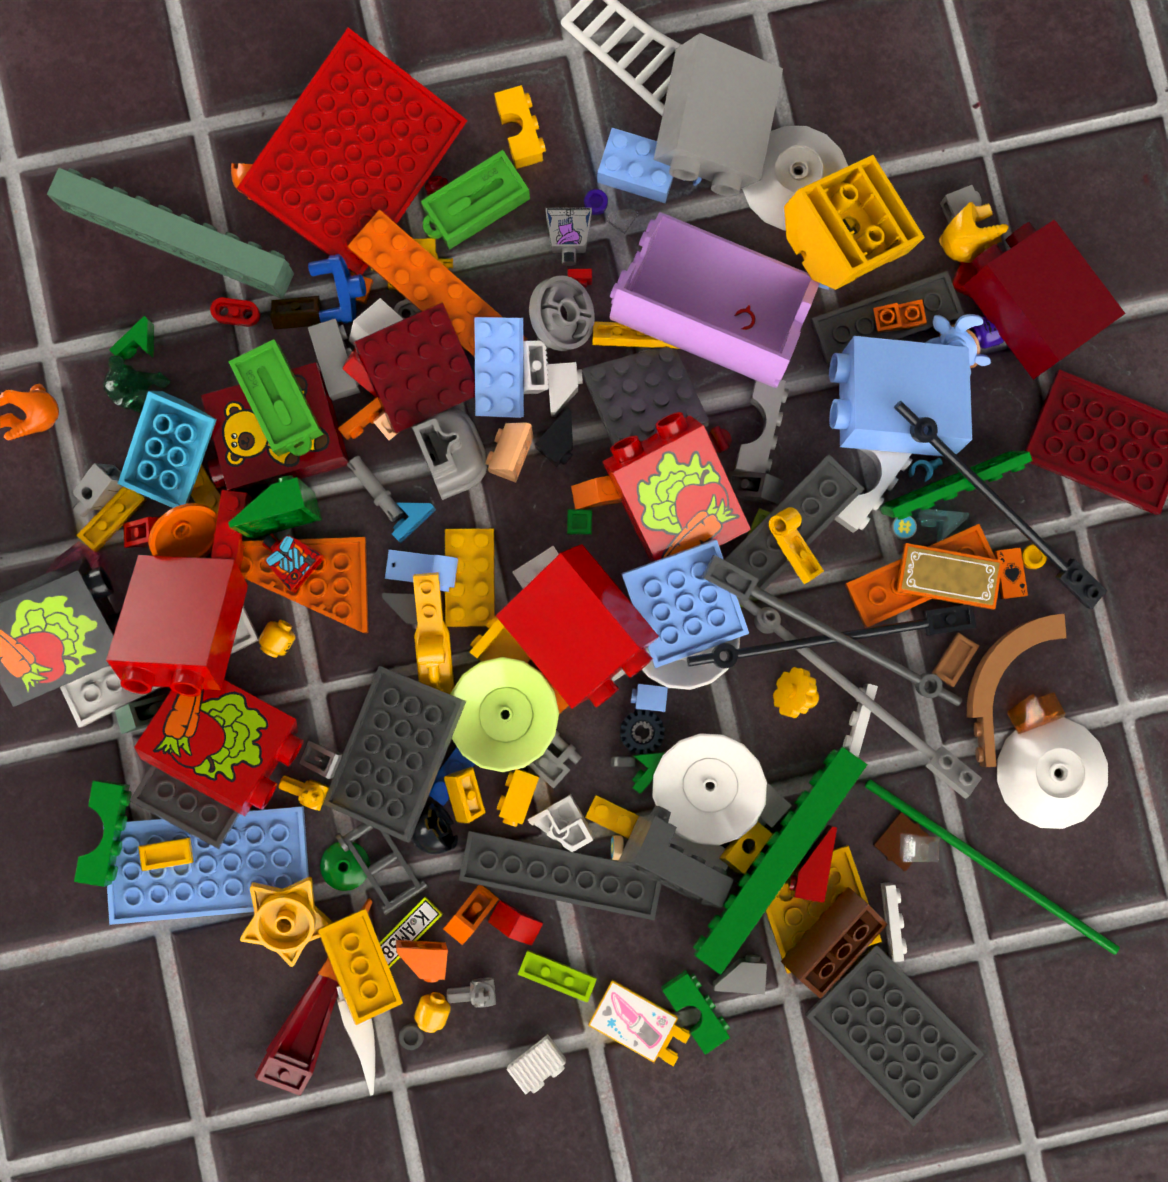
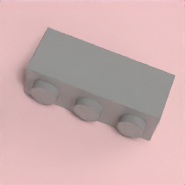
(332, 354)

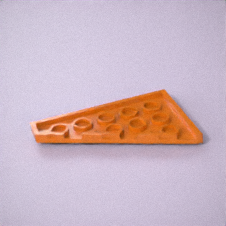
(334, 587)

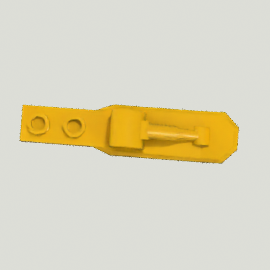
(432, 635)

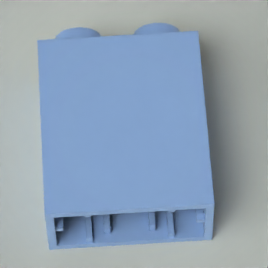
(882, 372)

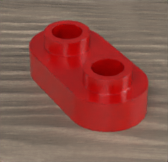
(236, 312)

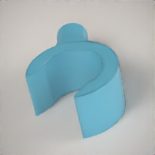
(929, 466)

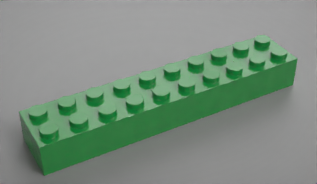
(779, 860)

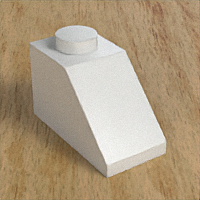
(563, 385)

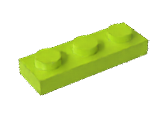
(557, 976)

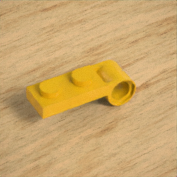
(784, 529)

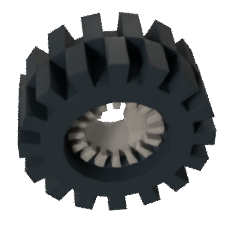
(648, 720)

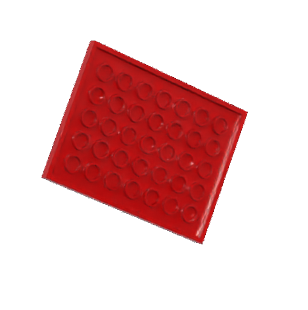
(351, 146)

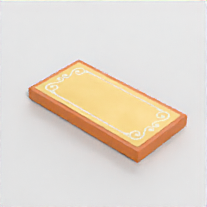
(949, 576)

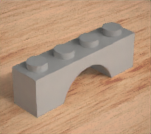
(755, 455)

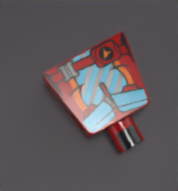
(291, 560)

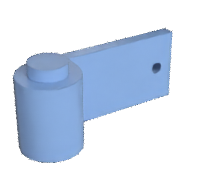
(415, 563)

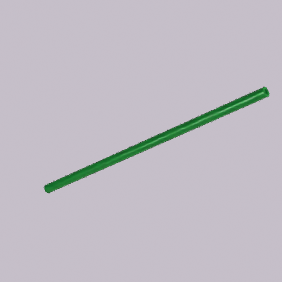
(992, 867)

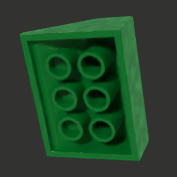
(278, 509)

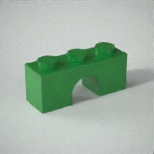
(710, 1029)

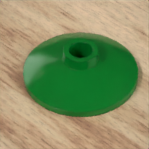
(335, 876)

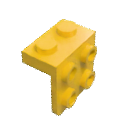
(497, 643)

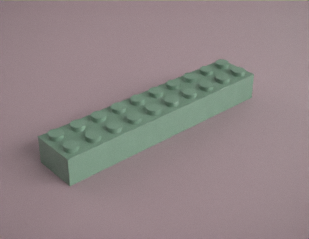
(171, 232)

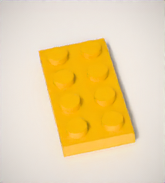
(473, 597)
(360, 966)

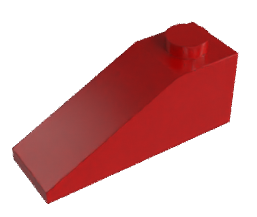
(813, 871)

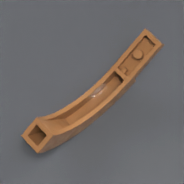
(991, 669)

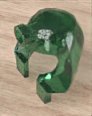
(129, 387)

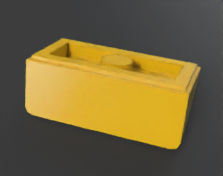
(464, 795)

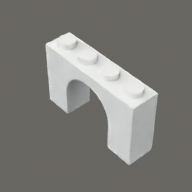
(887, 466)

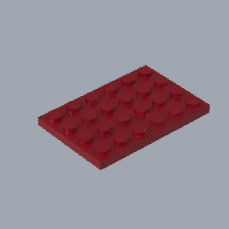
(1103, 442)

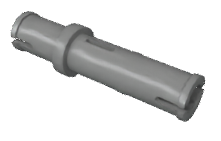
(373, 486)

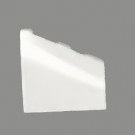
(564, 823)

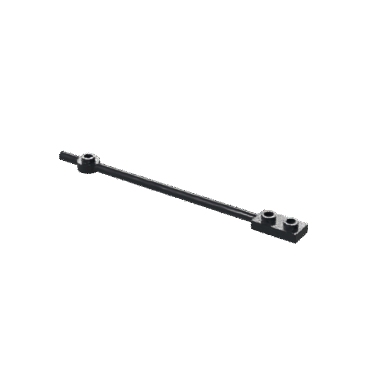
(1071, 573)
(934, 622)

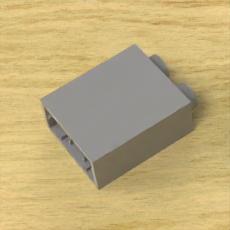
(718, 115)

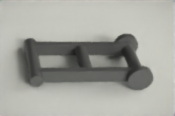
(346, 843)

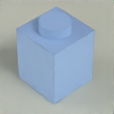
(649, 697)

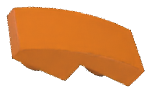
(900, 317)

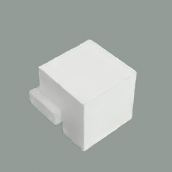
(373, 319)

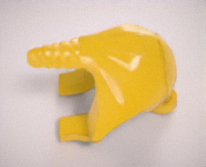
(965, 240)

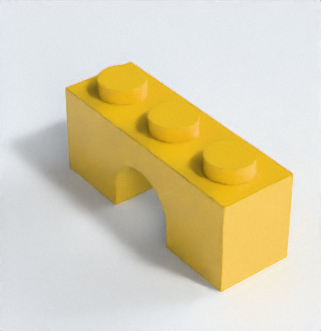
(514, 107)

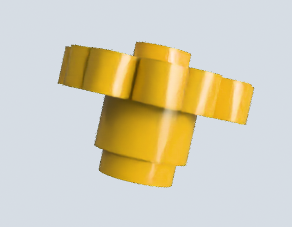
(795, 692)

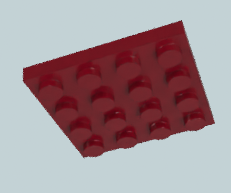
(417, 367)

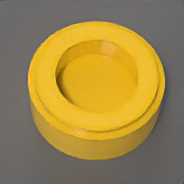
(1033, 557)

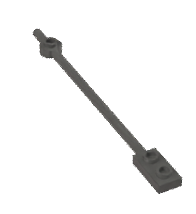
(743, 585)

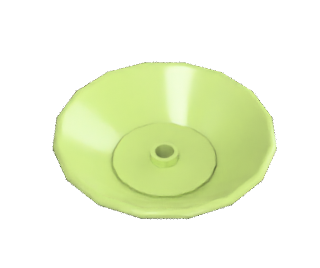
(483, 732)

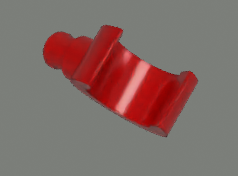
(747, 310)

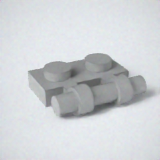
(553, 768)

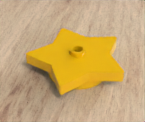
(284, 918)

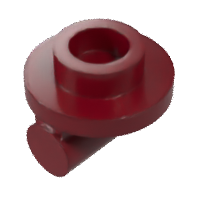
(434, 184)
(720, 439)

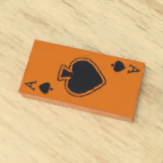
(1012, 575)

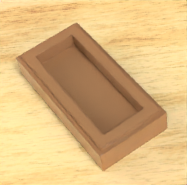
(955, 659)

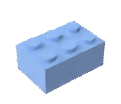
(631, 166)

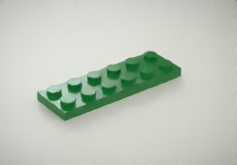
(950, 485)

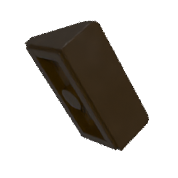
(295, 312)

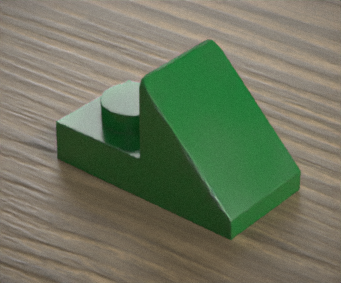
(139, 335)
(642, 777)

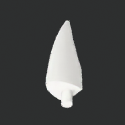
(362, 1039)

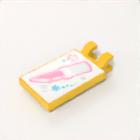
(637, 1023)

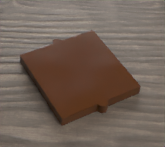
(890, 839)

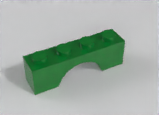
(110, 802)

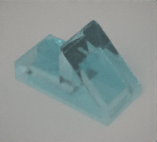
(946, 520)

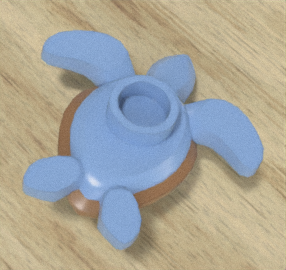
(960, 335)

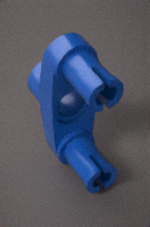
(347, 288)

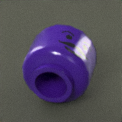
(987, 334)

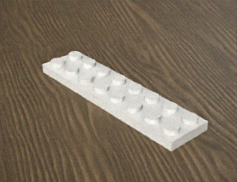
(103, 694)

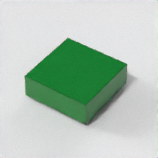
(579, 522)

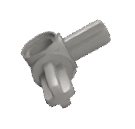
(480, 993)

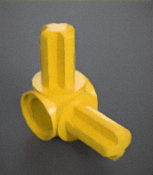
(310, 793)

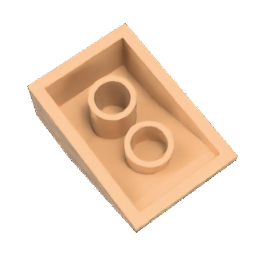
(511, 450)

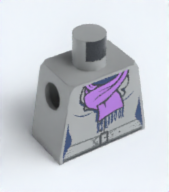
(568, 231)

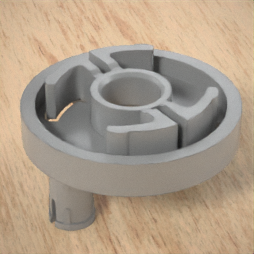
(547, 317)

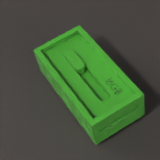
(474, 200)
(276, 399)

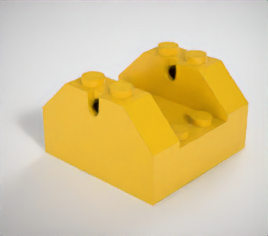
(866, 202)

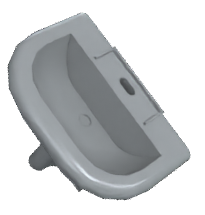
(456, 449)

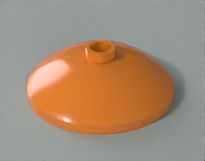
(184, 532)

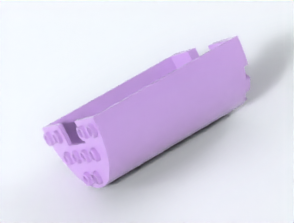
(693, 284)

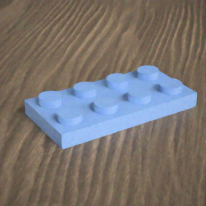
(499, 367)

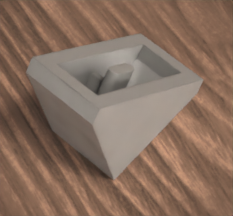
(321, 759)

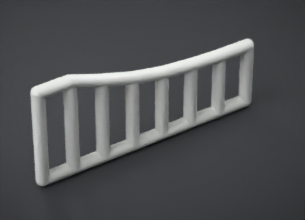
(619, 68)

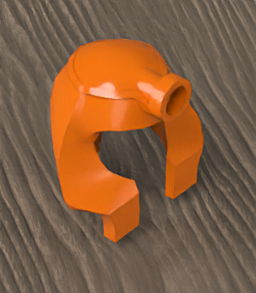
(39, 407)

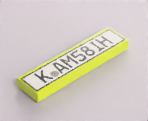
(410, 928)

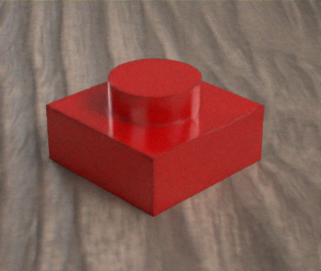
(583, 276)

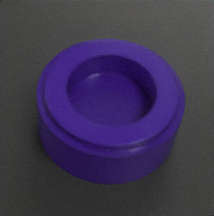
(597, 201)

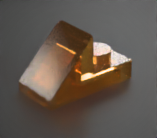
(1035, 712)

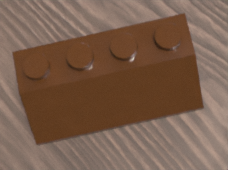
(834, 942)

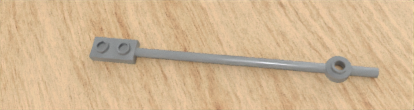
(941, 762)

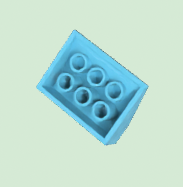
(167, 449)

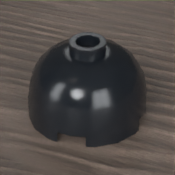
(433, 831)

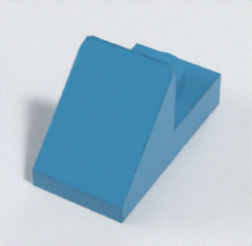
(417, 515)

